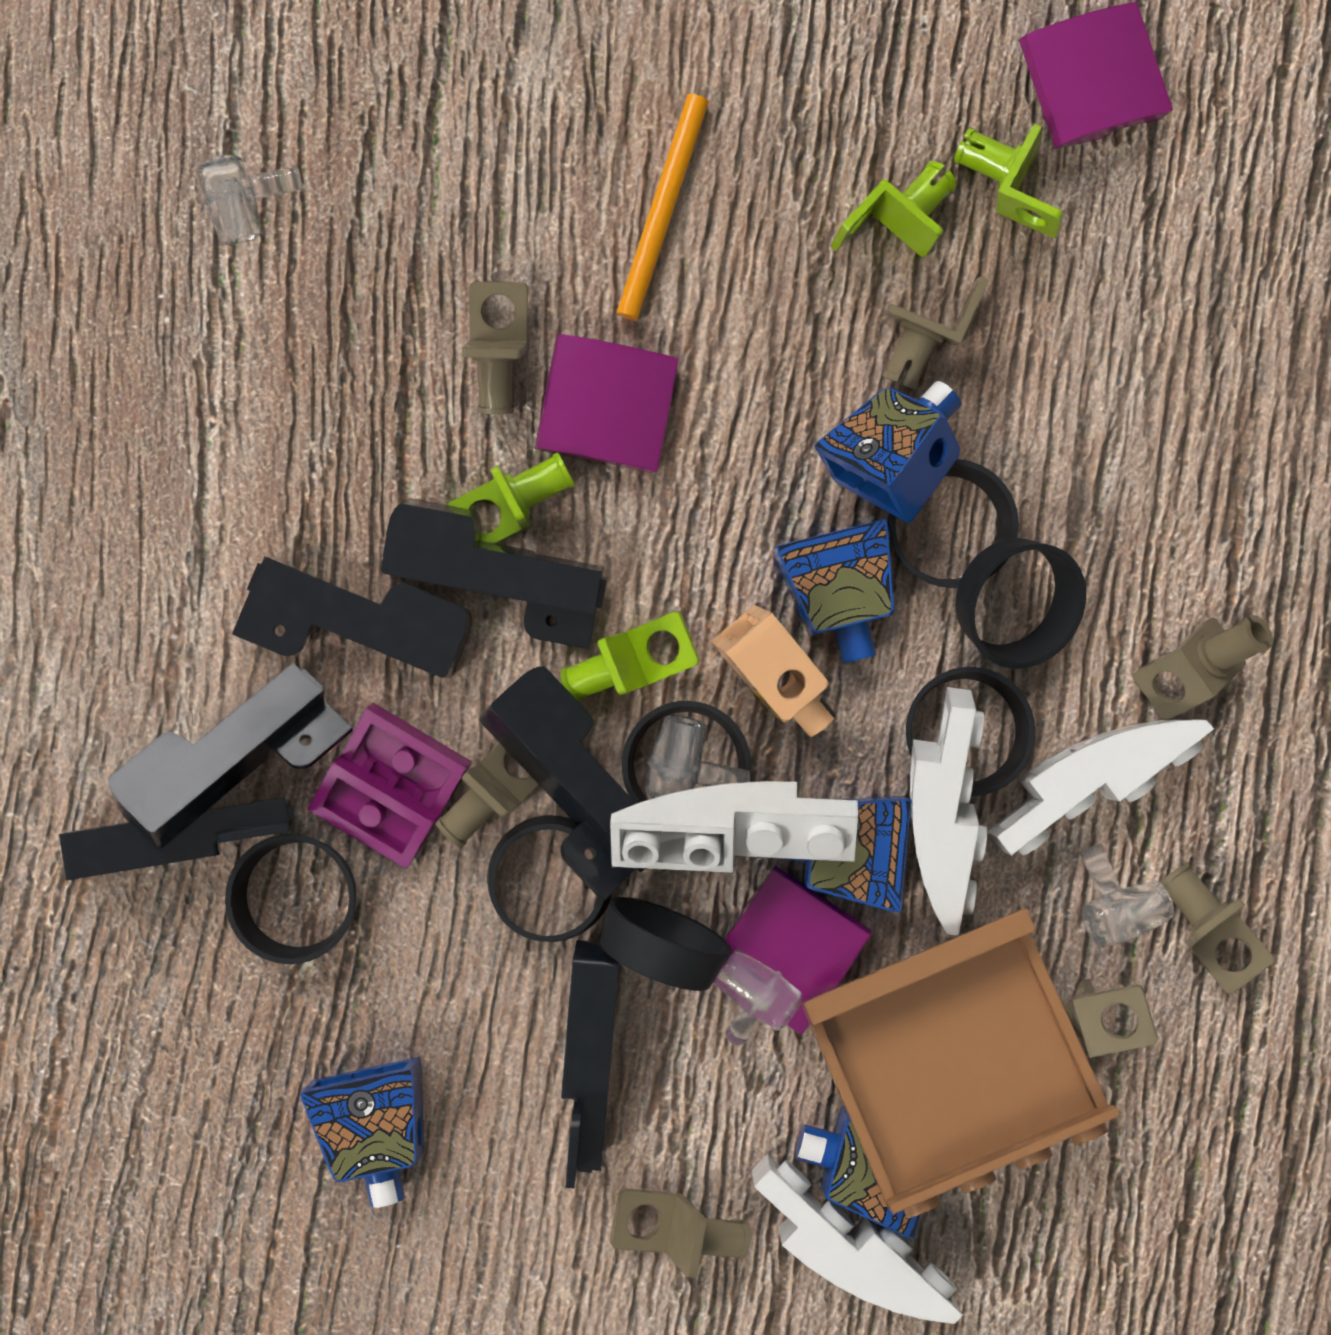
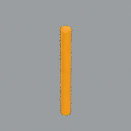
(662, 207)

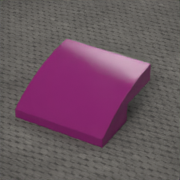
(1095, 74)
(606, 403)
(389, 785)
(799, 936)

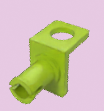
(1009, 169)
(905, 212)
(518, 494)
(628, 662)

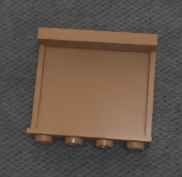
(958, 1064)

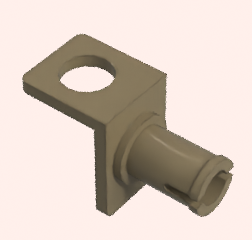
(922, 335)
(496, 347)
(1204, 663)
(490, 791)
(1213, 924)
(1086, 1018)
(679, 1230)

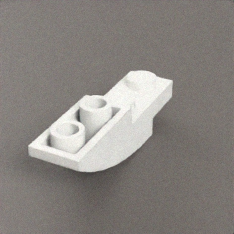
(1114, 762)
(942, 817)
(714, 823)
(865, 1262)

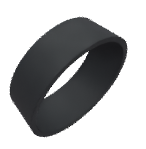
(1001, 499)
(1057, 626)
(1022, 716)
(649, 719)
(546, 822)
(243, 923)
(663, 944)

